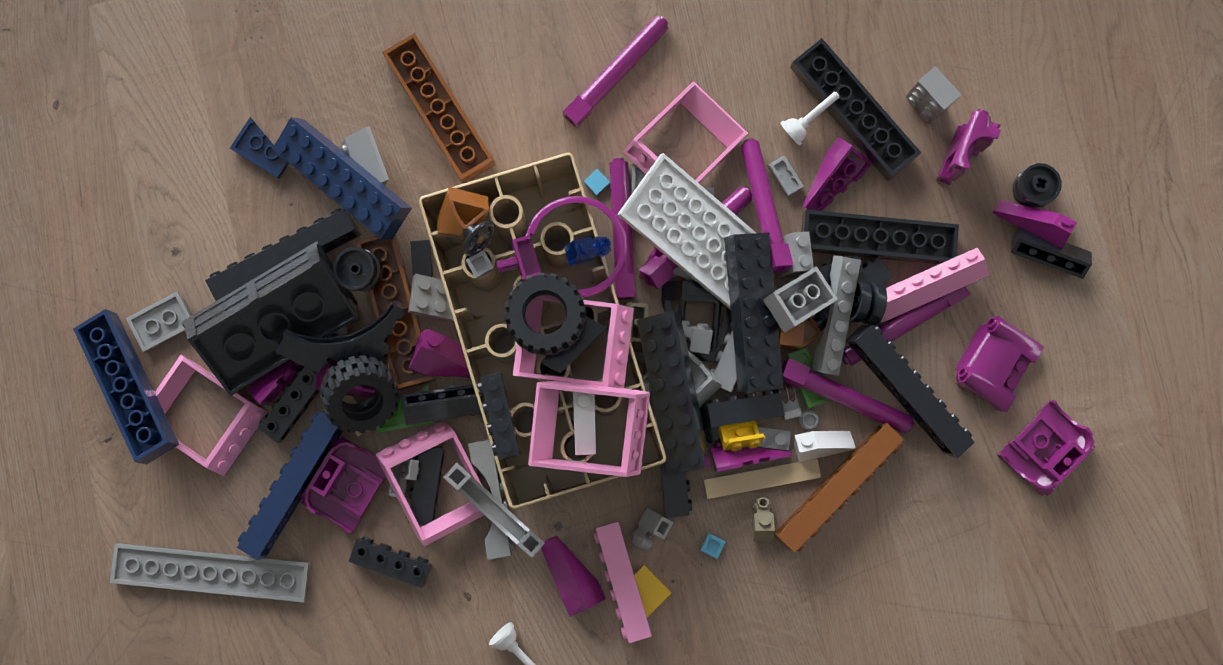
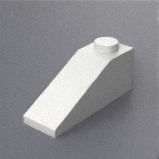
(584, 423)
(822, 444)

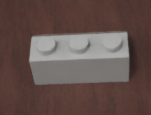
(364, 151)

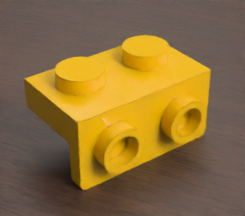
(740, 435)

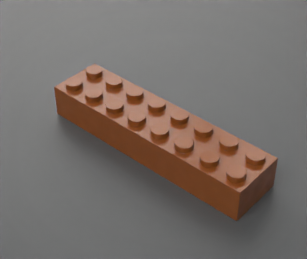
(438, 108)
(393, 287)
(838, 487)

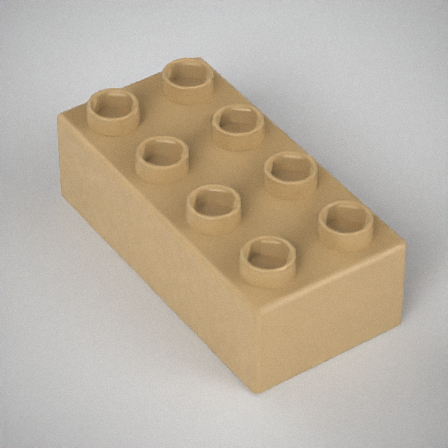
(490, 349)

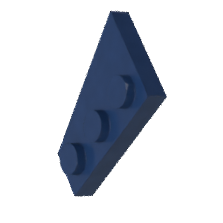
(257, 148)

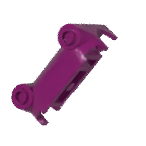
(968, 141)
(996, 362)
(1048, 448)
(344, 484)

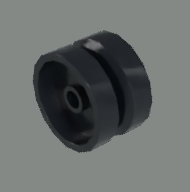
(1037, 185)
(358, 269)
(869, 303)

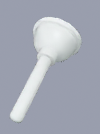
(797, 128)
(505, 639)

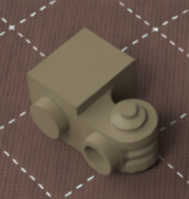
(763, 520)

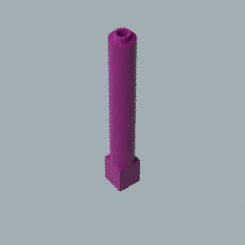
(583, 105)
(619, 195)
(765, 205)
(661, 268)
(909, 320)
(801, 376)

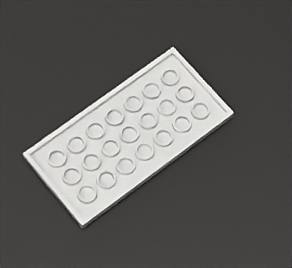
(684, 224)

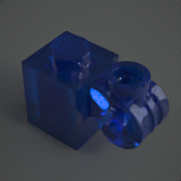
(586, 249)

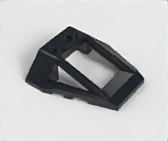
(692, 291)

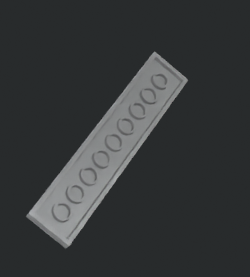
(209, 572)

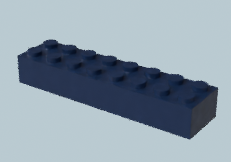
(342, 178)
(126, 387)
(286, 492)

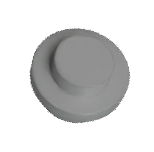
(809, 420)

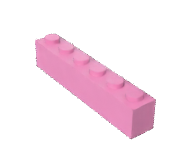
(935, 283)
(623, 582)

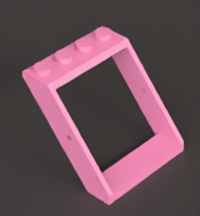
(705, 111)
(616, 350)
(545, 423)
(237, 433)
(413, 446)

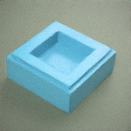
(596, 182)
(712, 545)

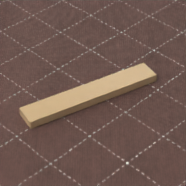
(762, 478)

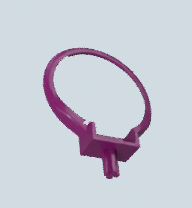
(526, 258)

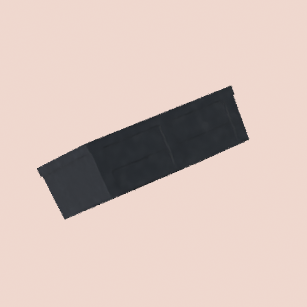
(242, 328)

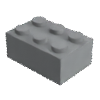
(932, 95)
(800, 299)

